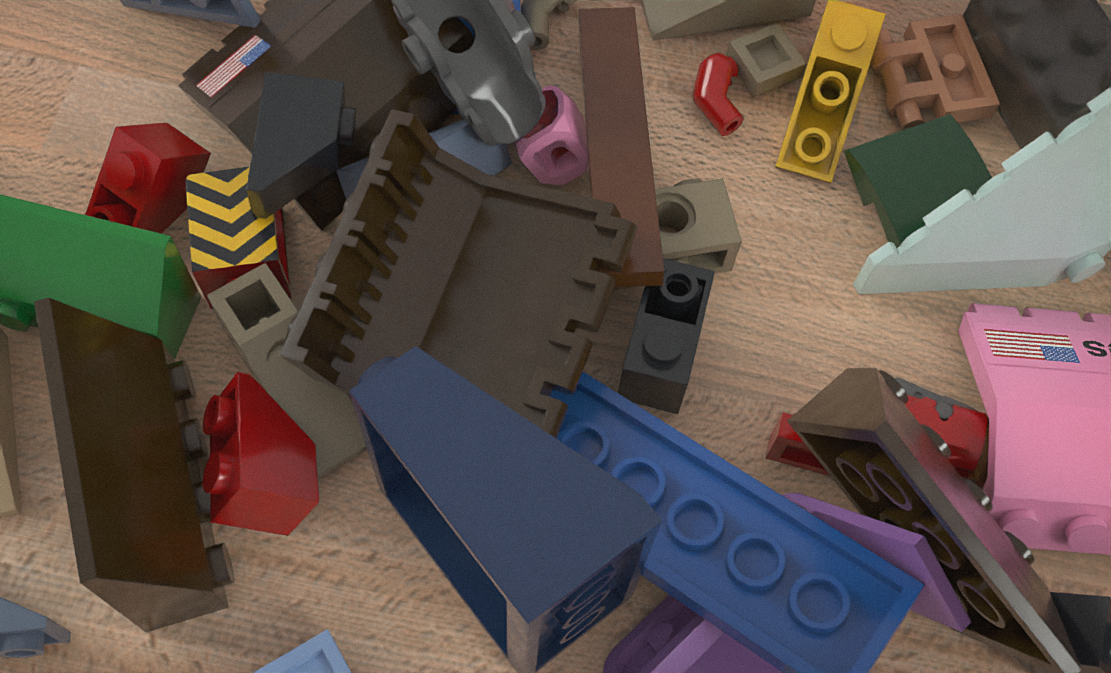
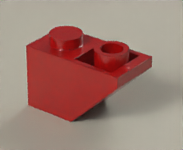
(146, 176)
(258, 462)

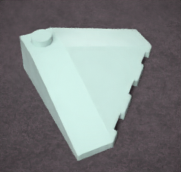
(1021, 227)

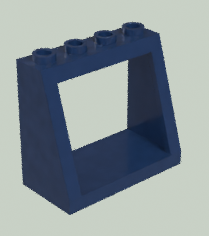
(502, 508)

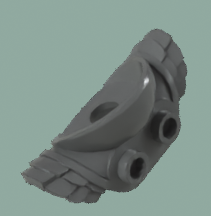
(491, 80)

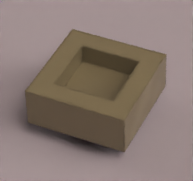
(766, 59)

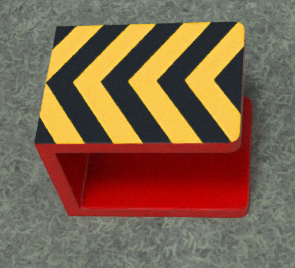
(226, 235)

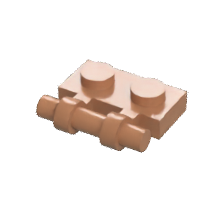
(948, 71)

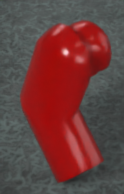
(711, 91)

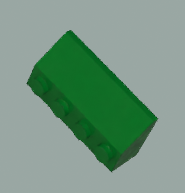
(93, 266)

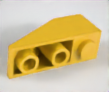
(830, 90)

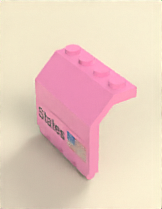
(1048, 422)

